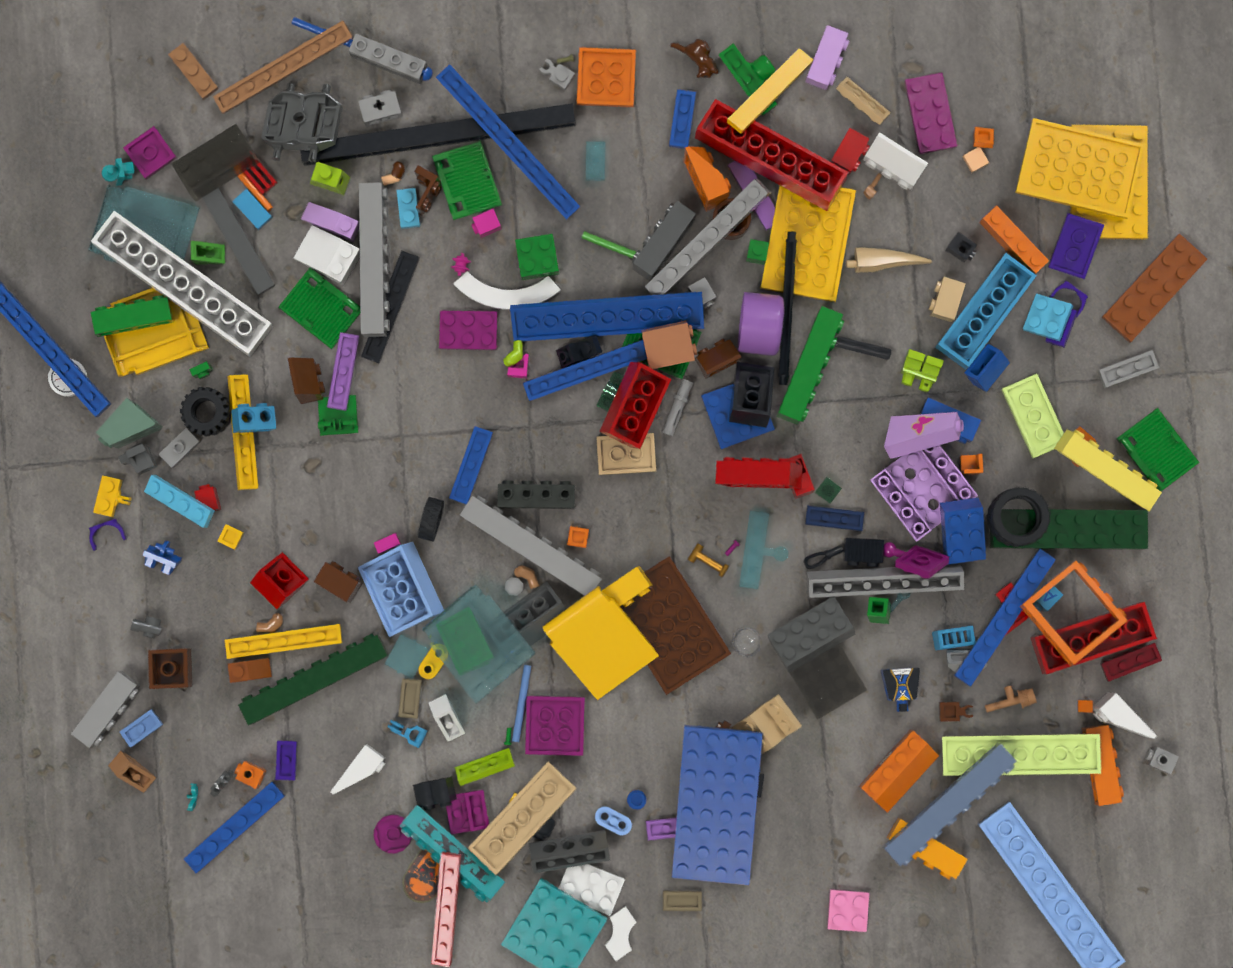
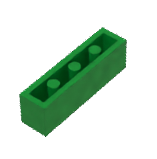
(132, 316)

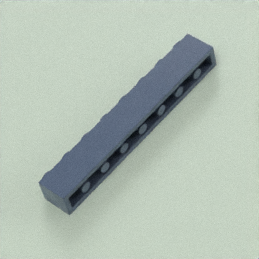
(949, 804)

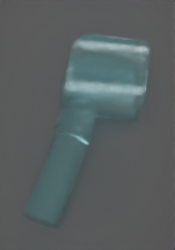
(898, 600)

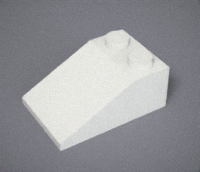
(328, 254)
(1115, 711)

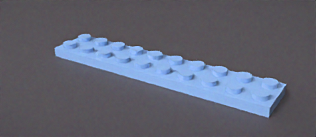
(1049, 889)

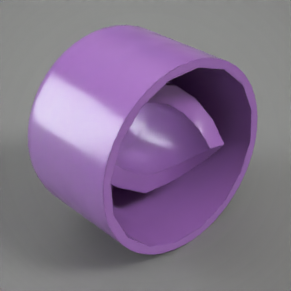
(760, 323)

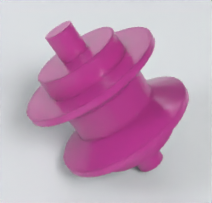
(460, 264)

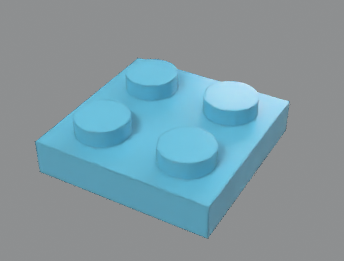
(1048, 317)

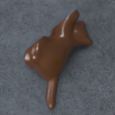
(699, 53)

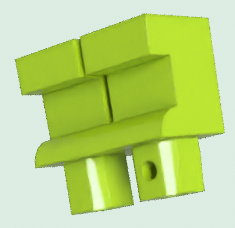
(928, 373)

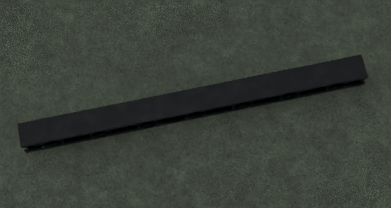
(441, 134)

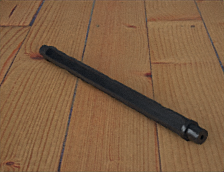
(788, 291)

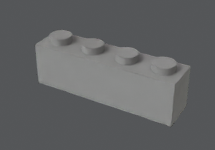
(106, 709)

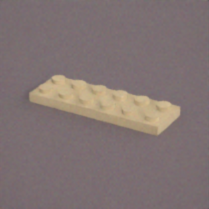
(522, 818)

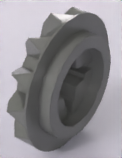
(221, 782)

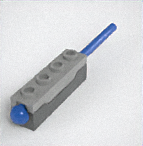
(380, 55)

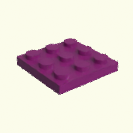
(555, 725)

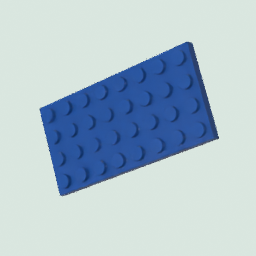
(717, 804)

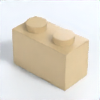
(947, 299)

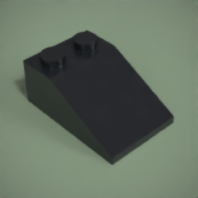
(752, 394)

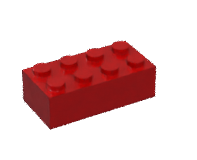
(635, 405)
(759, 474)

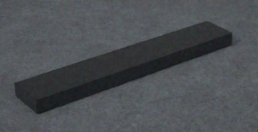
(398, 288)

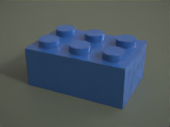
(963, 530)

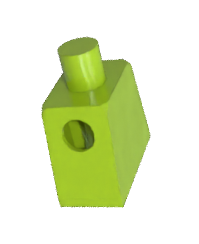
(329, 178)

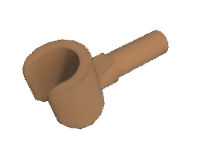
(870, 191)

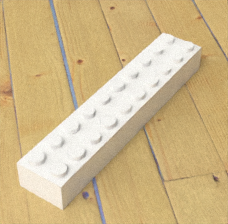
(181, 283)

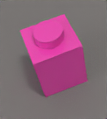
(486, 223)

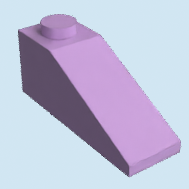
(331, 221)

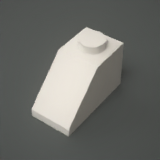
(446, 718)

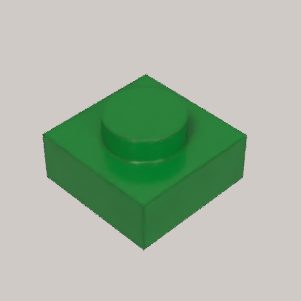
(201, 371)

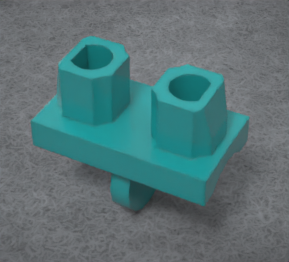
(118, 171)

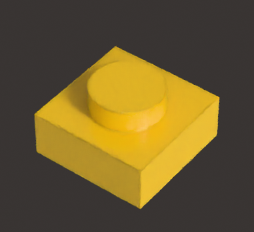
(230, 536)

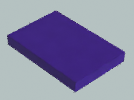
(1075, 245)

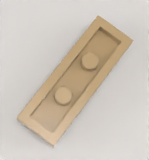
(863, 100)

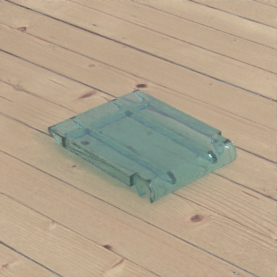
(159, 217)
(477, 643)

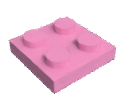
(848, 910)

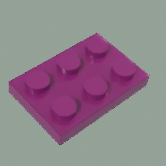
(468, 330)

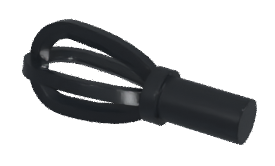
(828, 554)

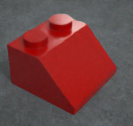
(279, 580)

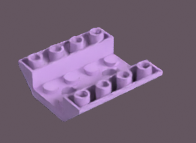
(934, 479)

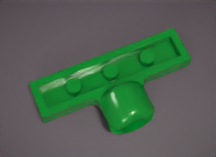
(748, 75)

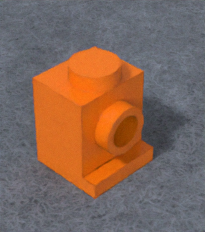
(257, 774)

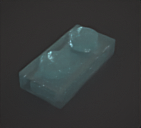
(595, 161)

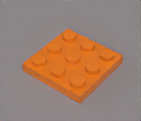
(606, 77)

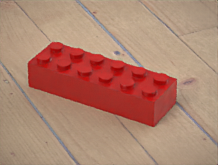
(1080, 634)

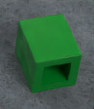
(757, 252)
(879, 610)

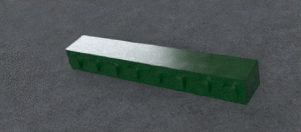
(313, 680)

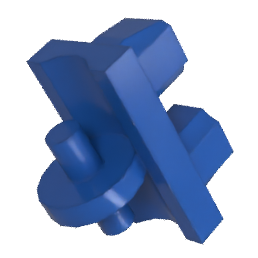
(162, 554)

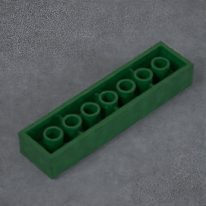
(1080, 529)

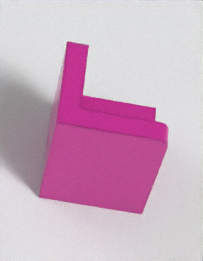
(520, 369)

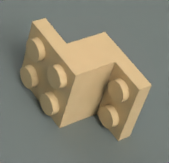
(773, 720)

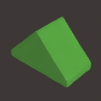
(207, 253)

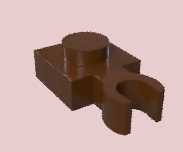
(951, 711)

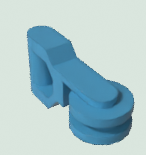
(395, 727)

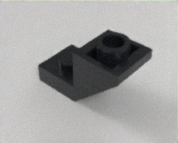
(579, 351)

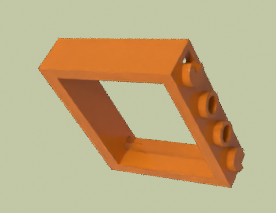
(1052, 635)

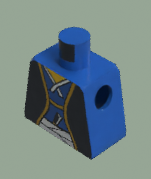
(901, 685)

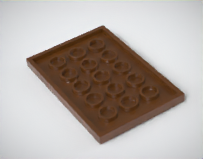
(675, 628)

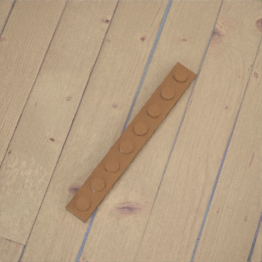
(283, 67)

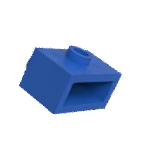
(987, 367)

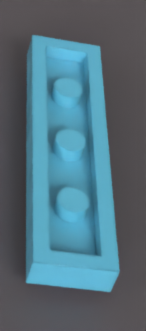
(179, 501)

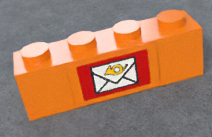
(899, 770)

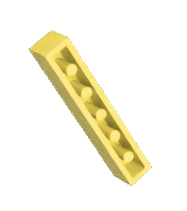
(1107, 469)

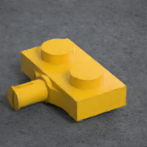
(109, 496)

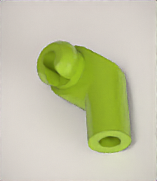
(516, 355)

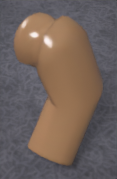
(527, 573)
(272, 626)

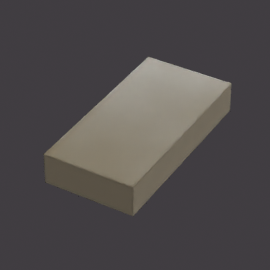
(410, 698)
(682, 900)

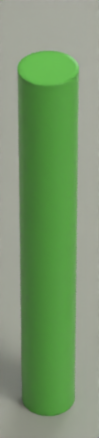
(609, 245)

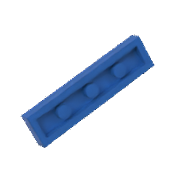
(471, 465)

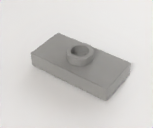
(179, 448)

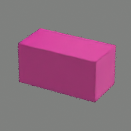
(387, 543)

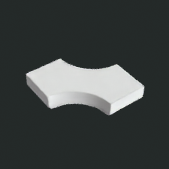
(622, 923)

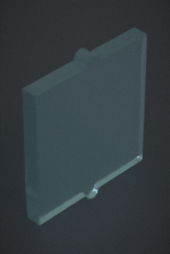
(406, 656)

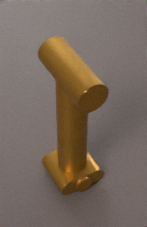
(697, 554)

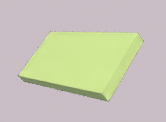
(1033, 415)

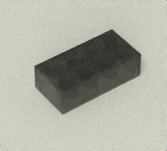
(215, 162)

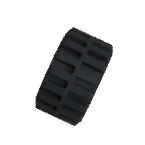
(194, 400)

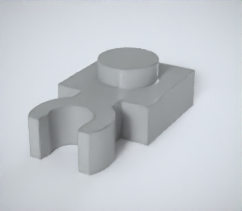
(559, 76)

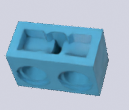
(254, 422)

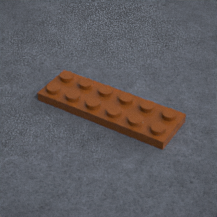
(1154, 288)

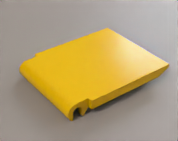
(156, 345)
(599, 642)

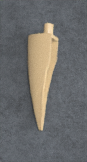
(877, 259)

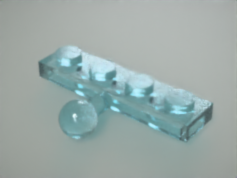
(756, 549)

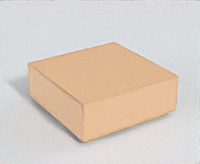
(975, 159)

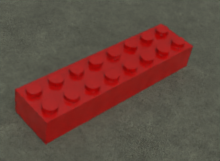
(772, 156)

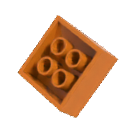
(707, 180)

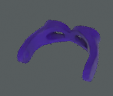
(1066, 285)
(94, 529)

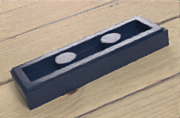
(834, 518)

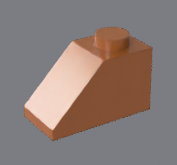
(249, 670)

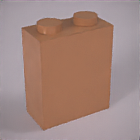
(669, 344)

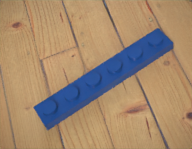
(234, 827)

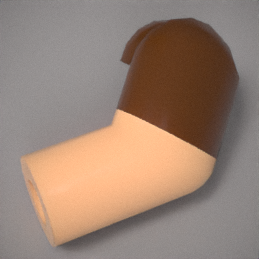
(396, 174)

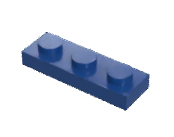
(682, 119)

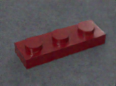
(1131, 662)

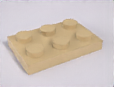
(621, 459)

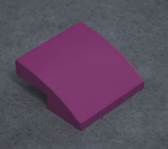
(467, 812)

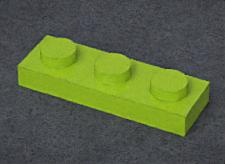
(484, 766)

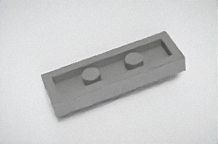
(1128, 369)

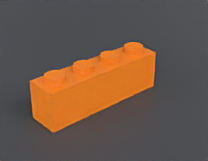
(1013, 240)
(1105, 785)

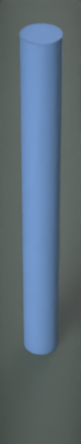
(521, 703)

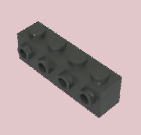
(536, 495)

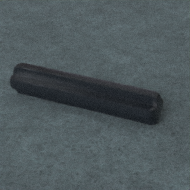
(862, 347)

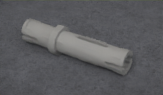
(677, 407)

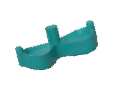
(194, 791)

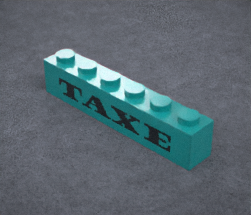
(436, 839)

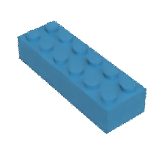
(985, 311)

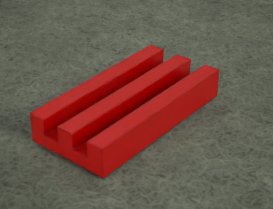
(268, 186)

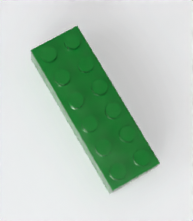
(810, 363)

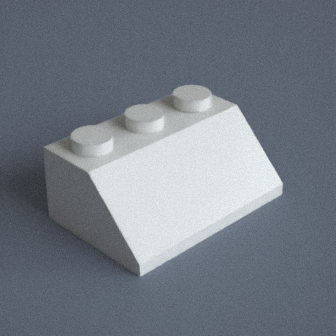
(894, 161)

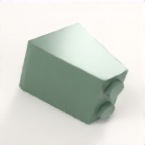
(127, 425)

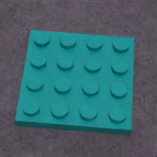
(553, 929)

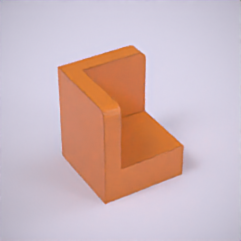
(971, 464)

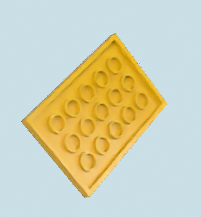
(1080, 168)
(1137, 223)
(819, 244)

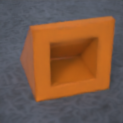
(1085, 706)

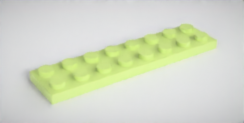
(1032, 753)

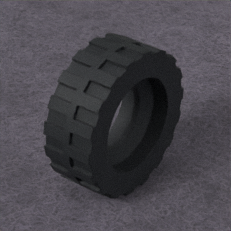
(431, 519)

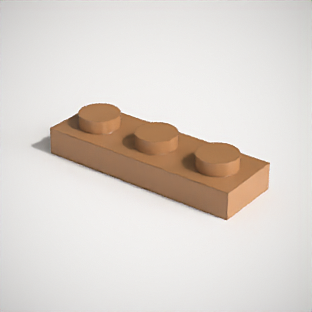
(193, 71)

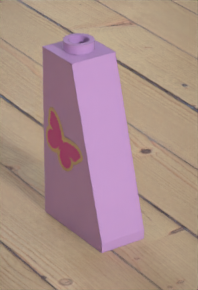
(921, 432)

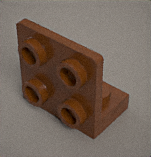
(432, 186)

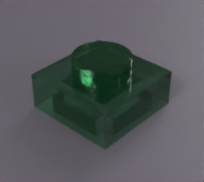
(828, 490)

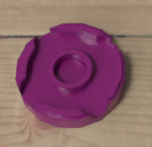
(389, 834)

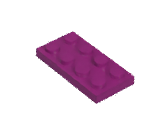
(930, 113)

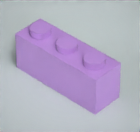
(827, 58)

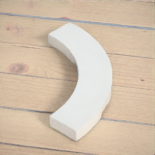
(502, 298)

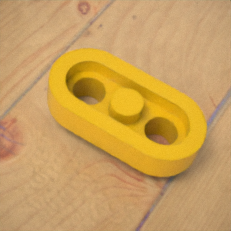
(432, 661)

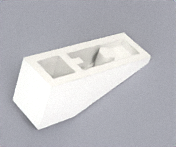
(364, 765)

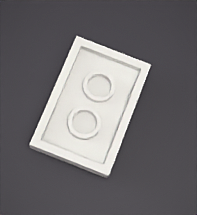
(592, 887)

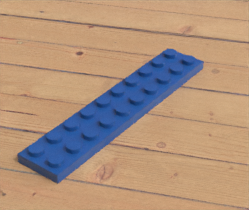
(604, 316)

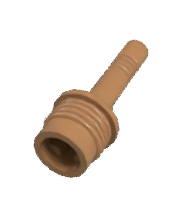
(1025, 697)

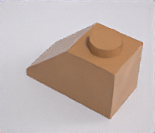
(131, 771)

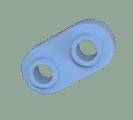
(613, 820)

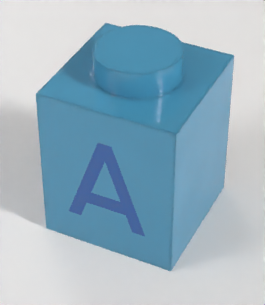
(1047, 600)

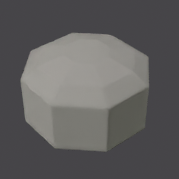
(514, 586)

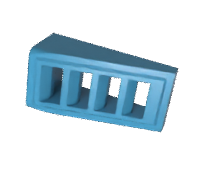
(938, 639)

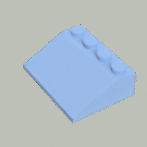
(400, 589)

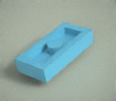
(407, 208)

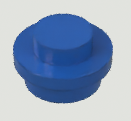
(636, 799)

